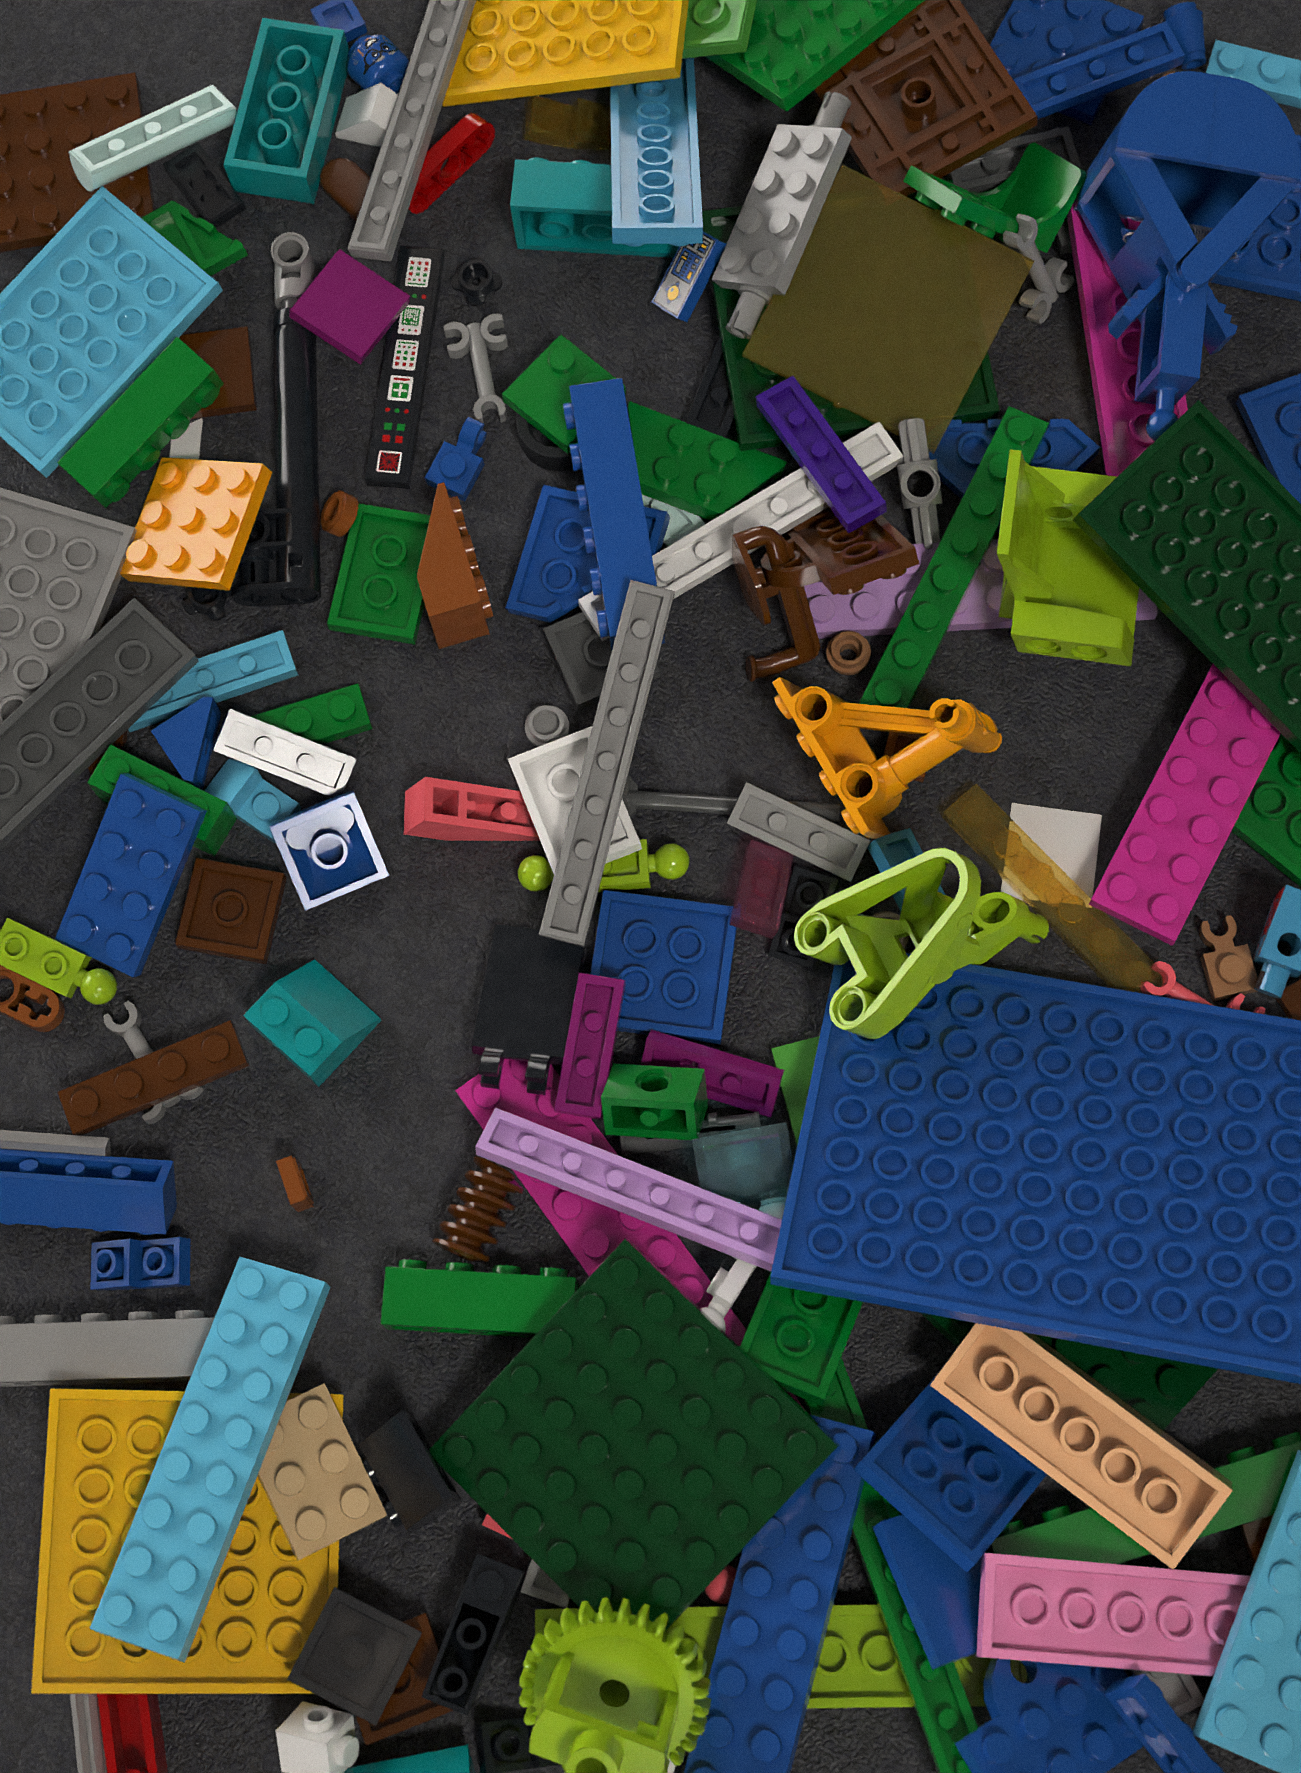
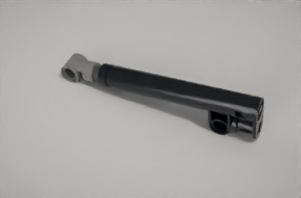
(286, 560)

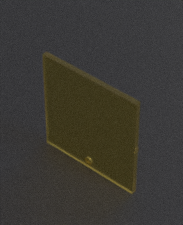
(889, 307)

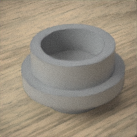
(546, 725)

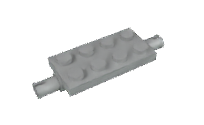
(782, 211)

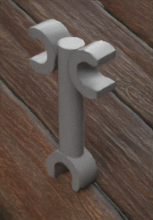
(1046, 277)
(476, 339)
(140, 1047)

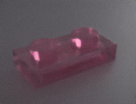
(761, 889)

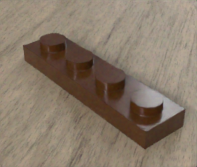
(153, 1078)

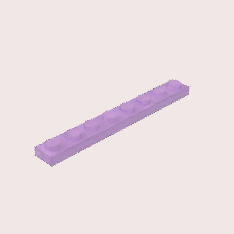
(630, 1188)

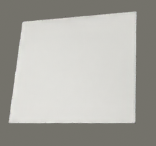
(1066, 837)

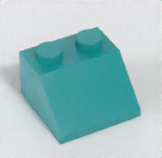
(312, 1020)

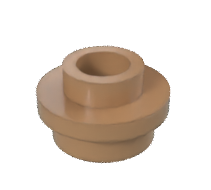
(852, 641)

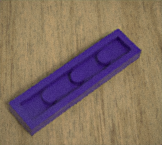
(821, 454)

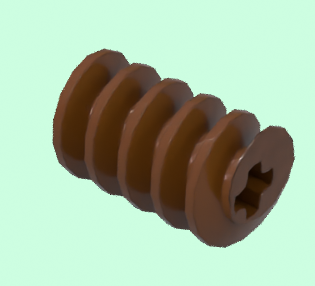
(479, 1211)

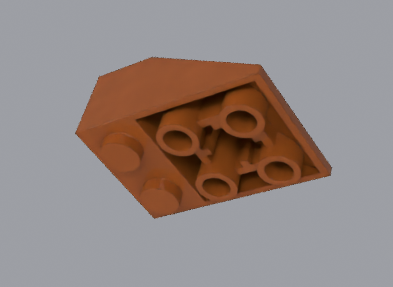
(451, 576)

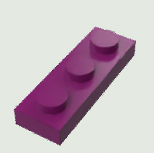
(590, 1045)
(728, 1076)

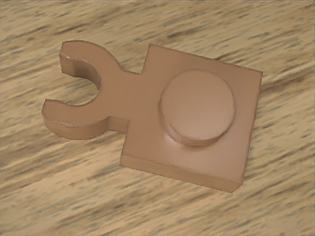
(1227, 968)

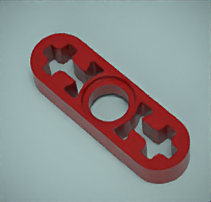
(463, 146)

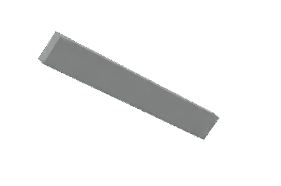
(410, 129)
(606, 763)

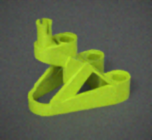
(943, 930)

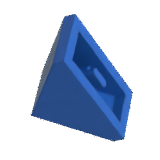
(190, 739)

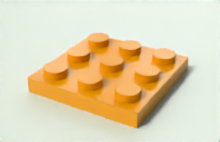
(196, 523)

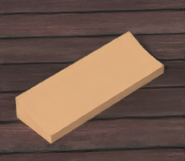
(1084, 1438)

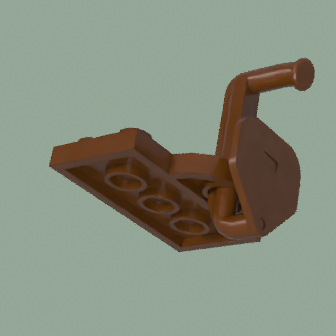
(806, 555)

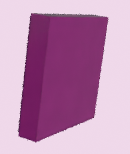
(349, 306)

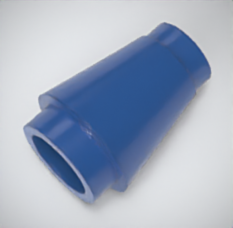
(1188, 29)

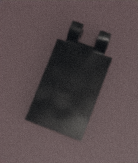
(525, 1004)

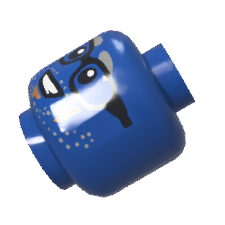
(377, 61)

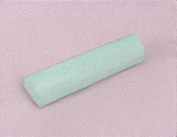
(152, 137)

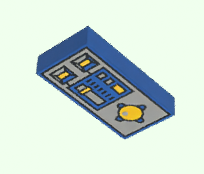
(688, 276)

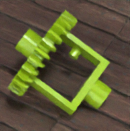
(605, 1724)

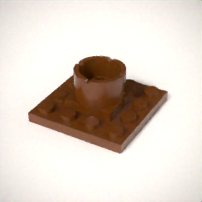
(927, 97)

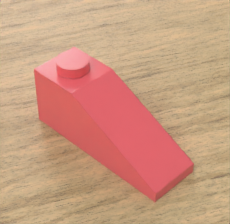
(466, 812)

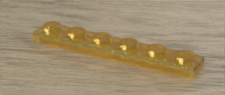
(1050, 892)

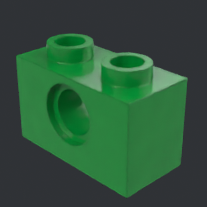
(654, 1101)

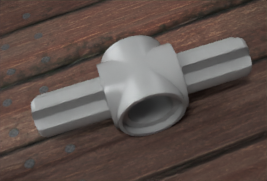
(915, 459)

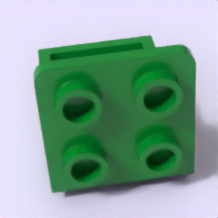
(1039, 188)

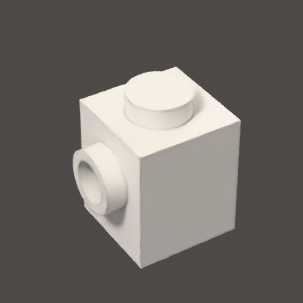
(317, 1740)

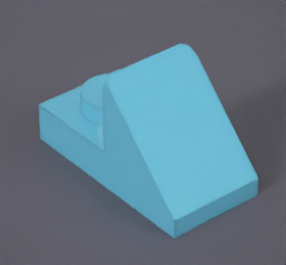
(251, 797)

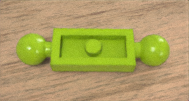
(625, 873)
(53, 964)

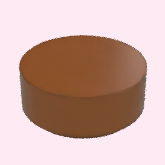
(339, 513)

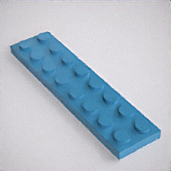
(656, 162)

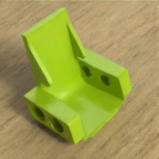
(1056, 579)

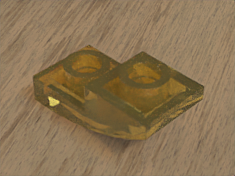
(567, 126)

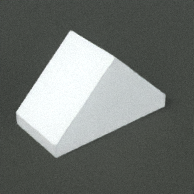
(367, 115)

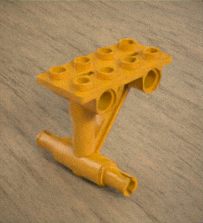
(849, 765)

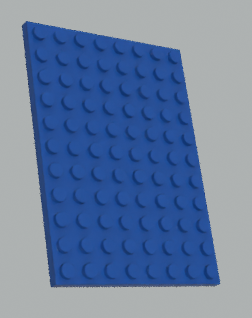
(1060, 1169)

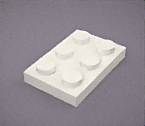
(548, 786)

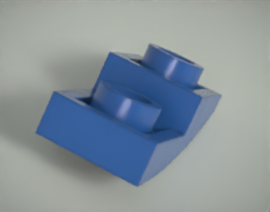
(140, 1264)

